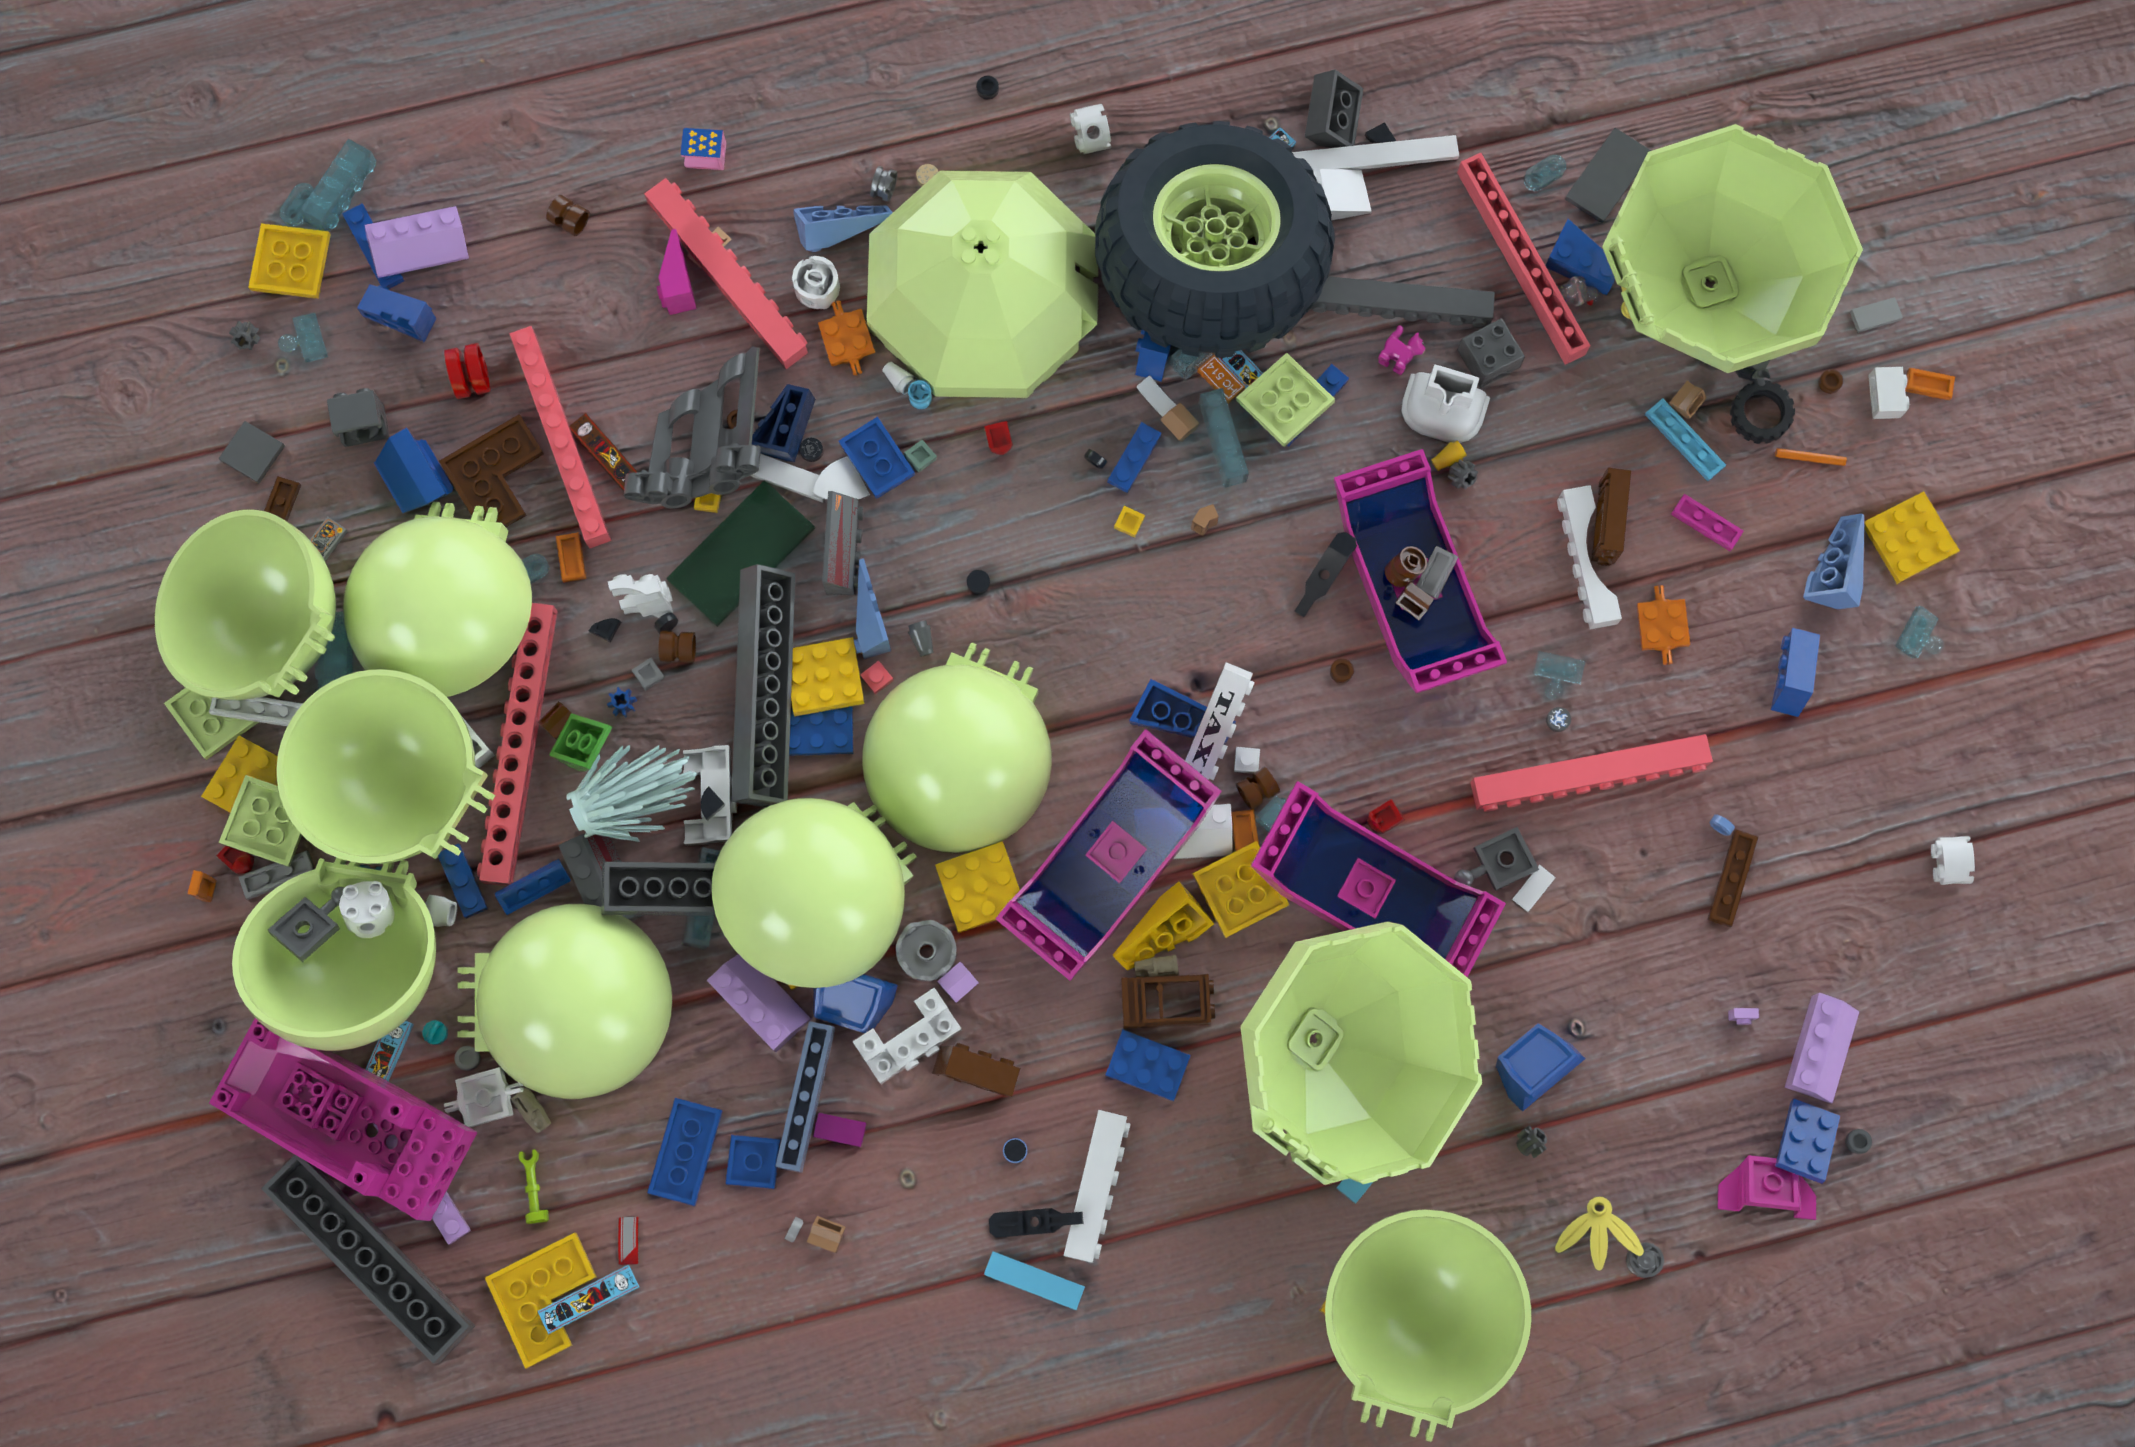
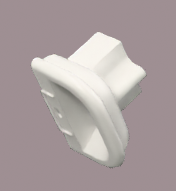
(1444, 404)

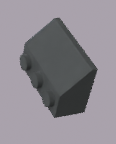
(1333, 110)

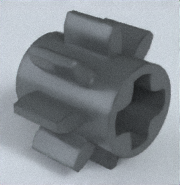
(244, 335)
(1462, 474)
(1531, 1141)

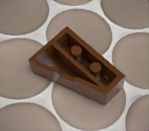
(977, 1069)

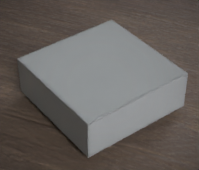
(648, 674)

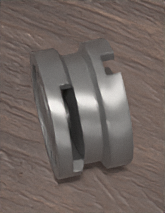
(883, 183)
(1647, 1264)

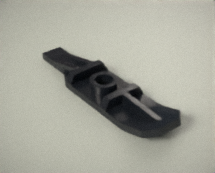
(1332, 561)
(1019, 1222)

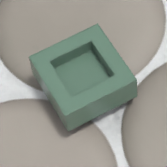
(920, 456)

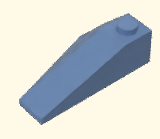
(826, 228)
(1839, 574)
(869, 624)

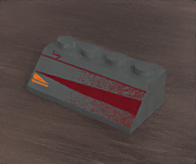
(841, 544)
(585, 863)

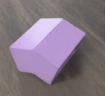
(957, 982)

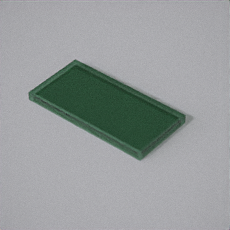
(756, 532)

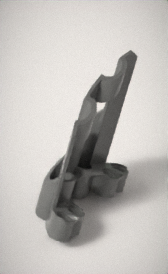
(717, 454)

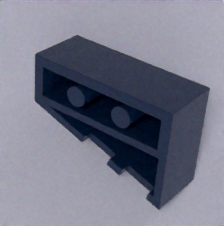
(785, 424)

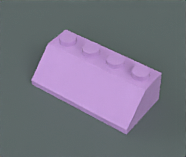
(416, 241)
(759, 1002)
(1822, 1047)

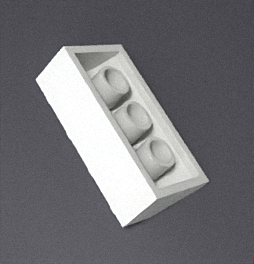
(1212, 837)

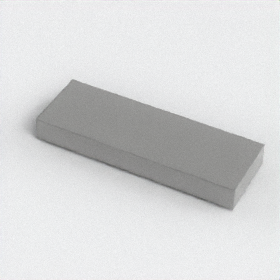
(273, 875)

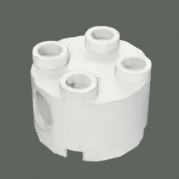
(1099, 137)
(816, 282)
(1953, 860)
(366, 909)

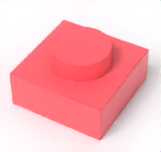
(876, 677)

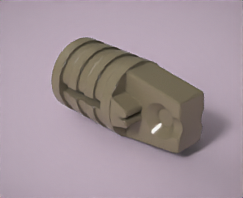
(1157, 967)
(531, 1110)

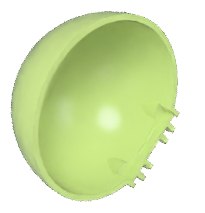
(439, 599)
(244, 608)
(958, 755)
(378, 768)
(810, 891)
(350, 985)
(570, 1001)
(1427, 1316)

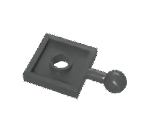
(1489, 857)
(302, 914)

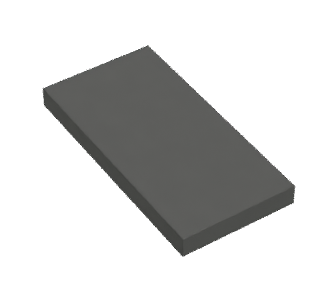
(1607, 175)

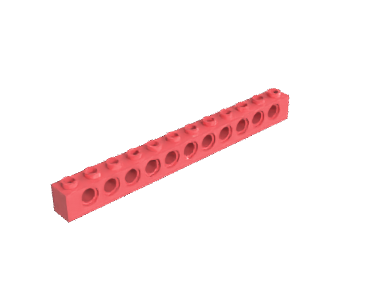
(504, 872)

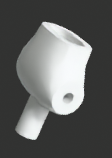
(442, 910)

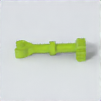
(532, 1188)

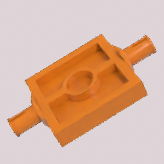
(846, 337)
(1663, 624)

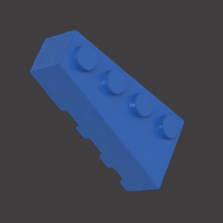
(1168, 711)

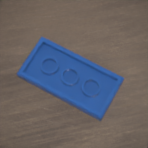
(685, 1151)

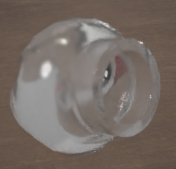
(1578, 293)

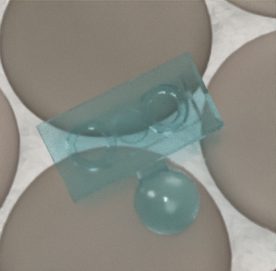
(308, 337)
(1917, 634)
(1558, 669)

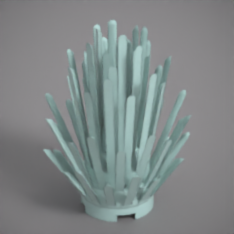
(612, 803)

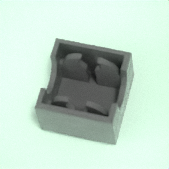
(1490, 352)
(358, 417)

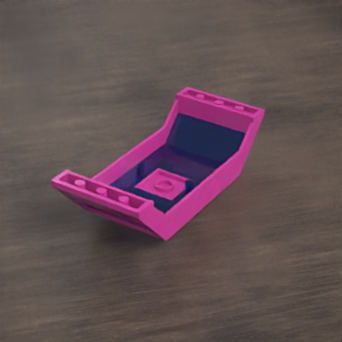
(1397, 508)
(1110, 856)
(1365, 880)

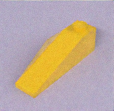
(1167, 923)

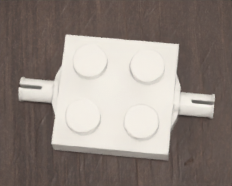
(484, 1097)

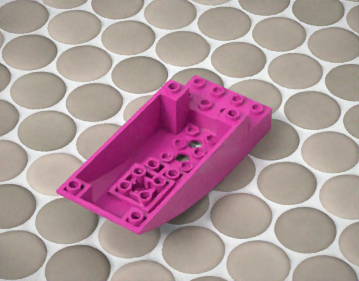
(321, 1113)

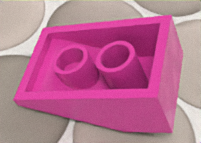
(675, 284)

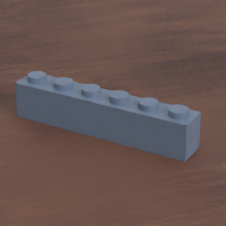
(805, 1097)

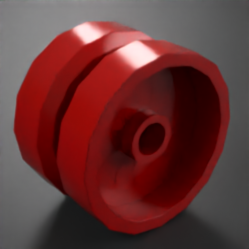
(467, 370)

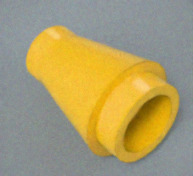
(1449, 455)

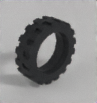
(1752, 432)

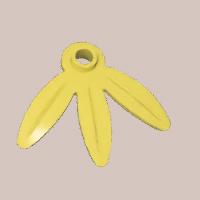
(1599, 1239)

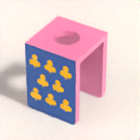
(703, 148)

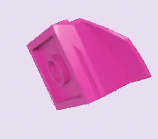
(1765, 1185)

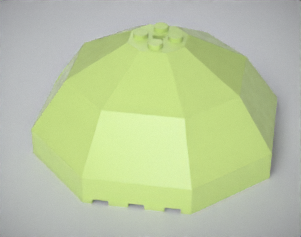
(1751, 223)
(990, 317)
(1387, 1059)

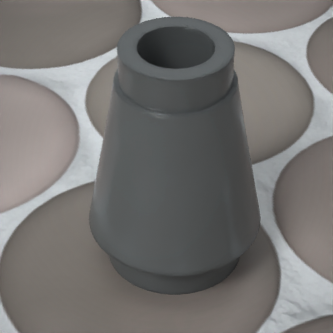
(921, 637)

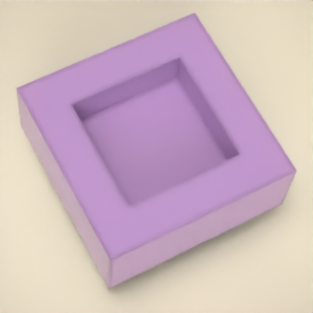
(1743, 1016)

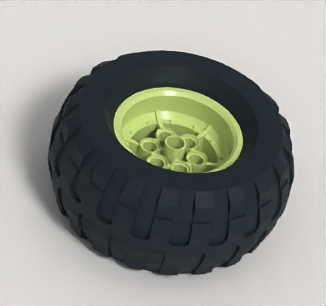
(1193, 295)

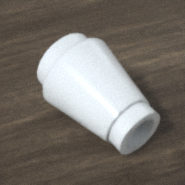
(898, 377)

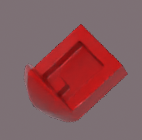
(999, 437)
(1385, 817)
(236, 860)

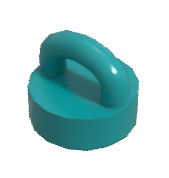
(435, 1032)

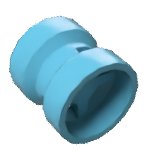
(920, 389)

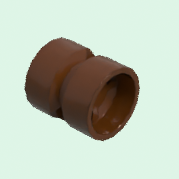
(570, 217)
(1406, 566)
(676, 646)
(1257, 788)

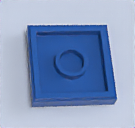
(752, 1161)

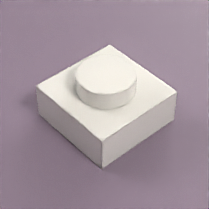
(1246, 760)

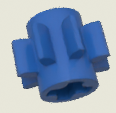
(620, 695)

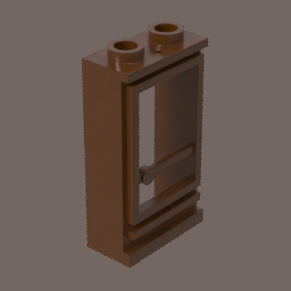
(1611, 516)
(1135, 1003)

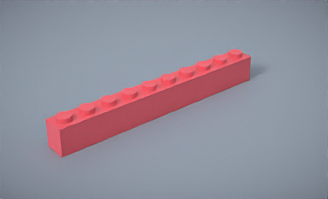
(1523, 258)
(726, 273)
(560, 437)
(1591, 772)

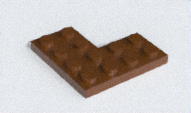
(482, 464)

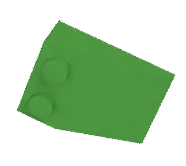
(580, 742)

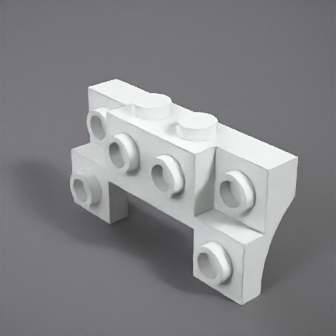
(645, 596)
(715, 771)
(913, 1043)

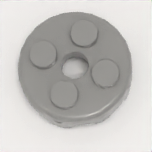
(926, 933)

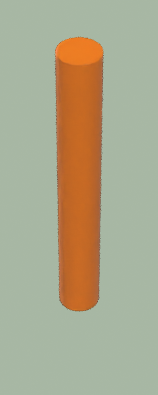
(1810, 457)

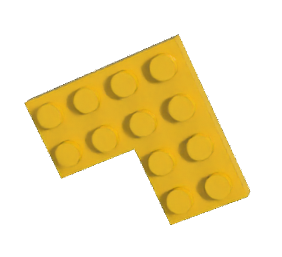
(531, 1286)

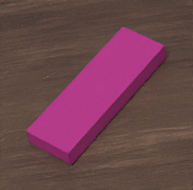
(1707, 522)

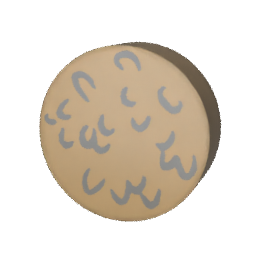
(925, 173)

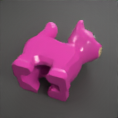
(1399, 352)

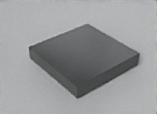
(251, 452)

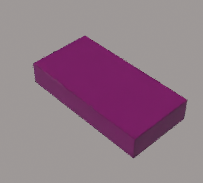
(839, 1130)

